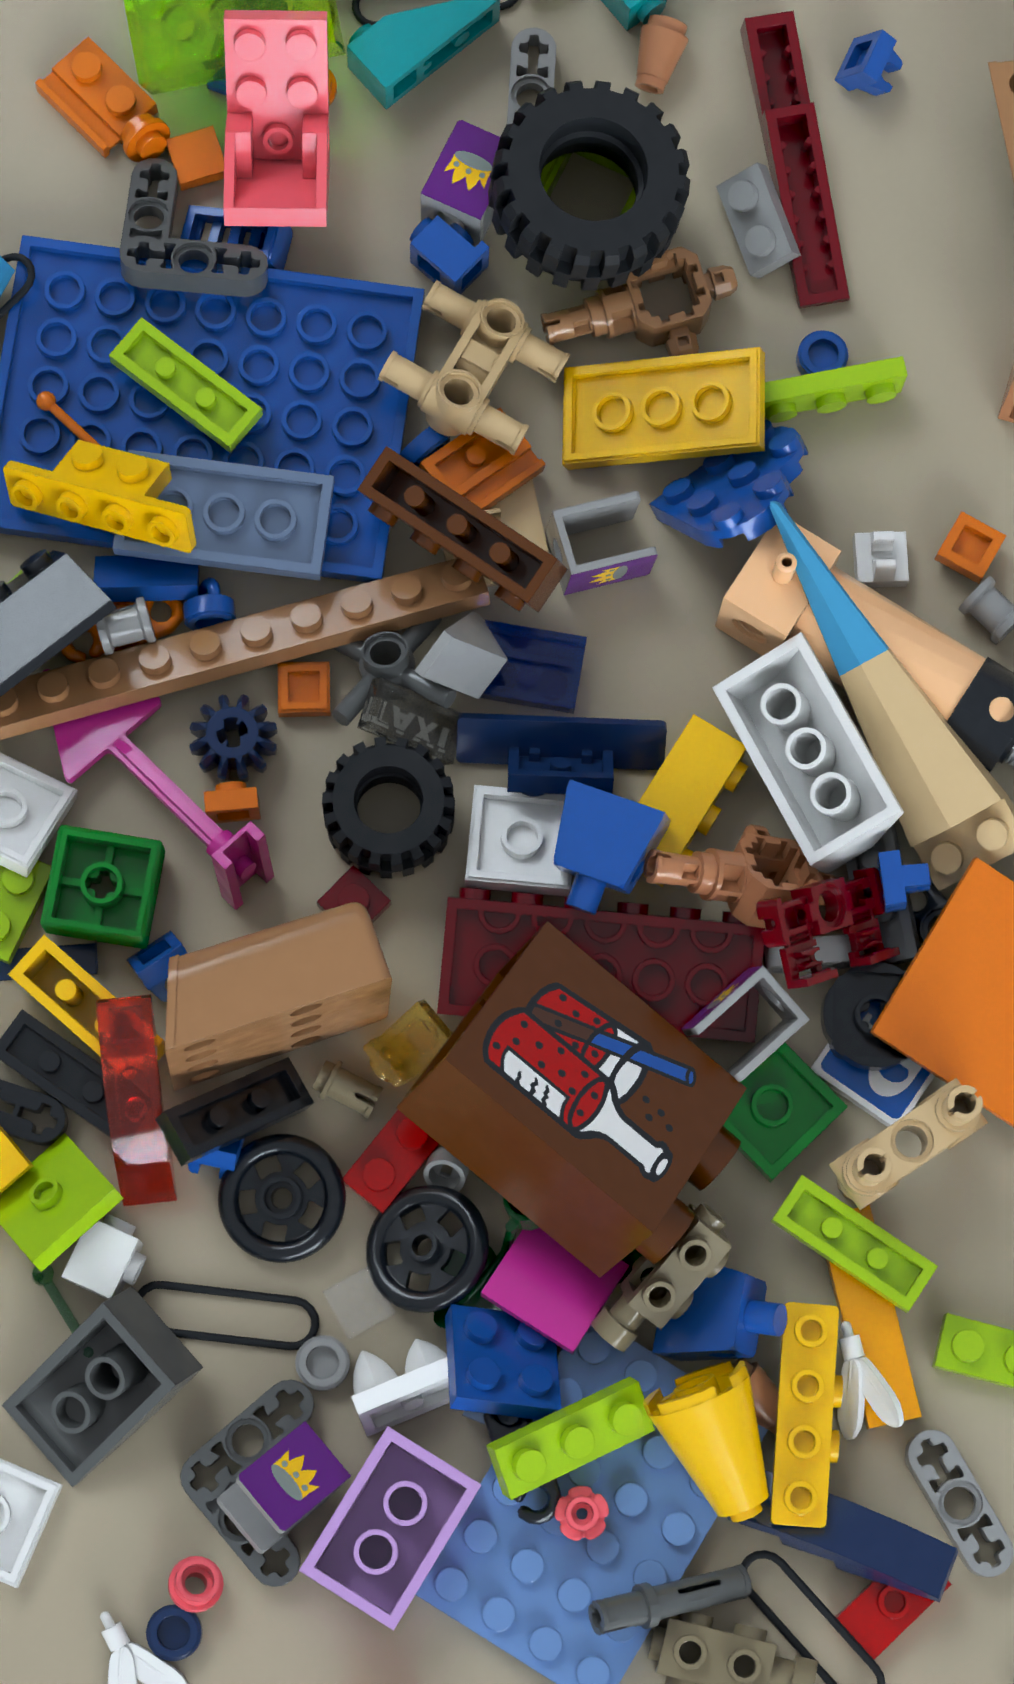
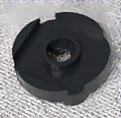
(841, 1019)

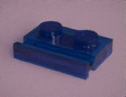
(540, 667)

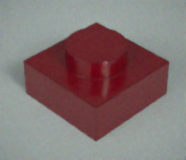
(355, 888)

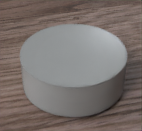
(322, 1363)

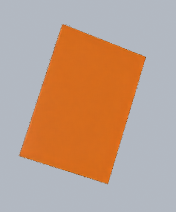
(958, 993)

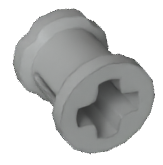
(990, 609)
(126, 626)

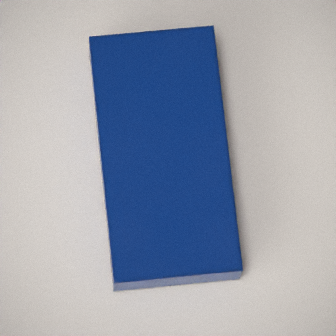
(156, 580)

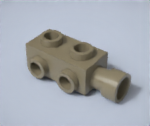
(671, 1283)
(719, 1653)

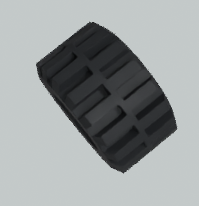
(381, 765)

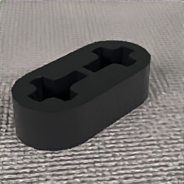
(33, 1102)

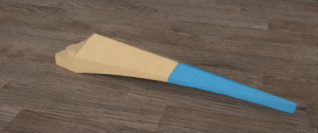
(946, 793)

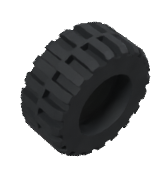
(599, 124)

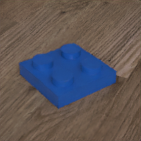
(499, 1365)

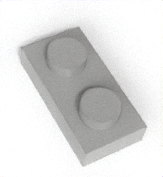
(758, 220)

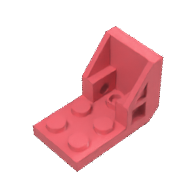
(276, 118)

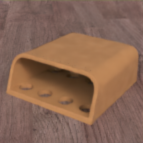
(273, 993)

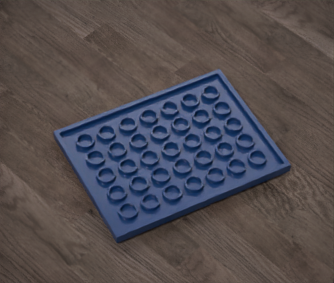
(296, 349)

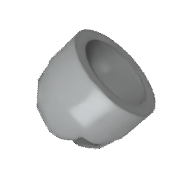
(434, 1176)

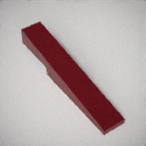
(795, 155)

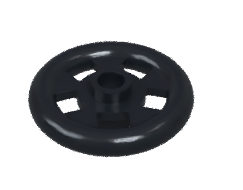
(299, 1240)
(443, 1288)

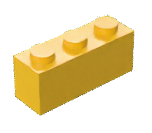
(691, 782)
(65, 990)

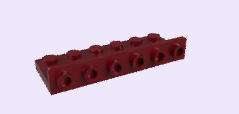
(665, 960)

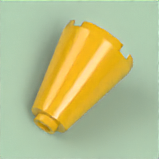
(715, 1436)

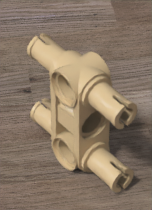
(490, 339)
(940, 1124)

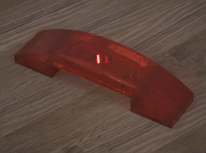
(135, 1100)

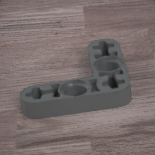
(158, 245)
(207, 1500)

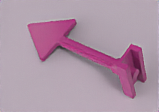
(90, 738)

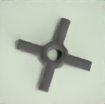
(391, 658)

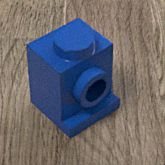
(447, 253)

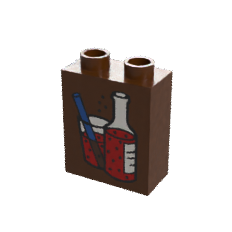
(579, 1105)

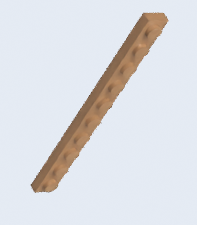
(238, 646)

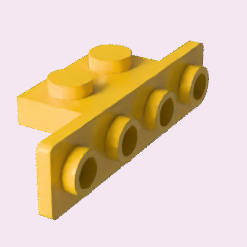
(105, 492)
(805, 1416)

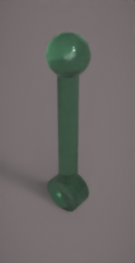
(45, 1279)

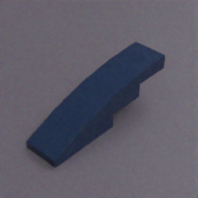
(868, 1546)

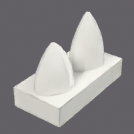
(390, 1399)

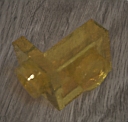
(407, 1045)

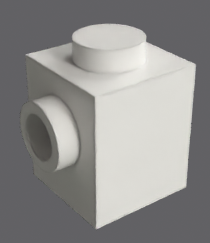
(106, 1258)

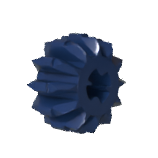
(253, 736)

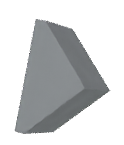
(464, 657)

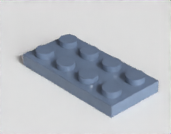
(245, 517)

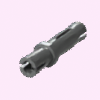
(650, 1603)

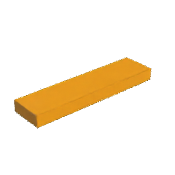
(880, 1336)

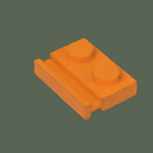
(94, 95)
(482, 468)

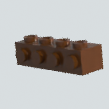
(463, 530)

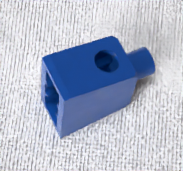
(604, 843)
(722, 1320)

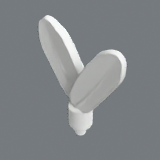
(863, 1381)
(132, 1661)

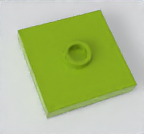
(55, 1202)

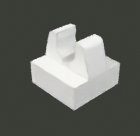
(881, 559)

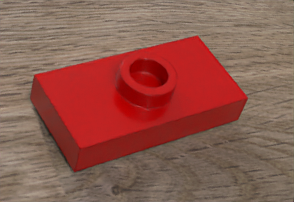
(881, 1615)

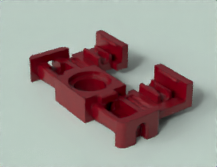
(798, 919)

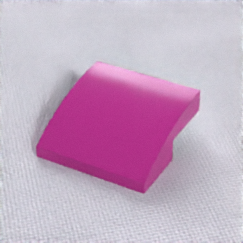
(550, 1288)

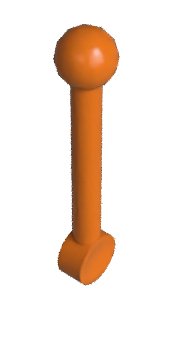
(47, 402)

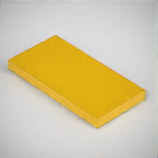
(664, 408)

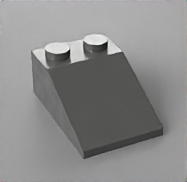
(90, 1406)

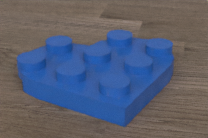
(734, 491)

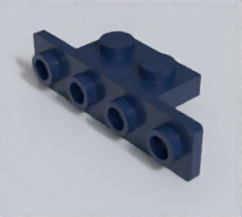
(554, 749)

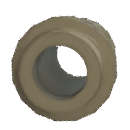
(343, 1086)

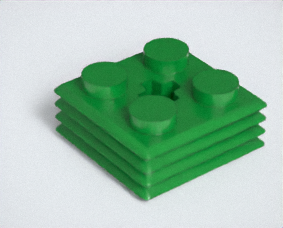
(82, 860)

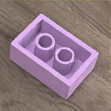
(390, 1528)

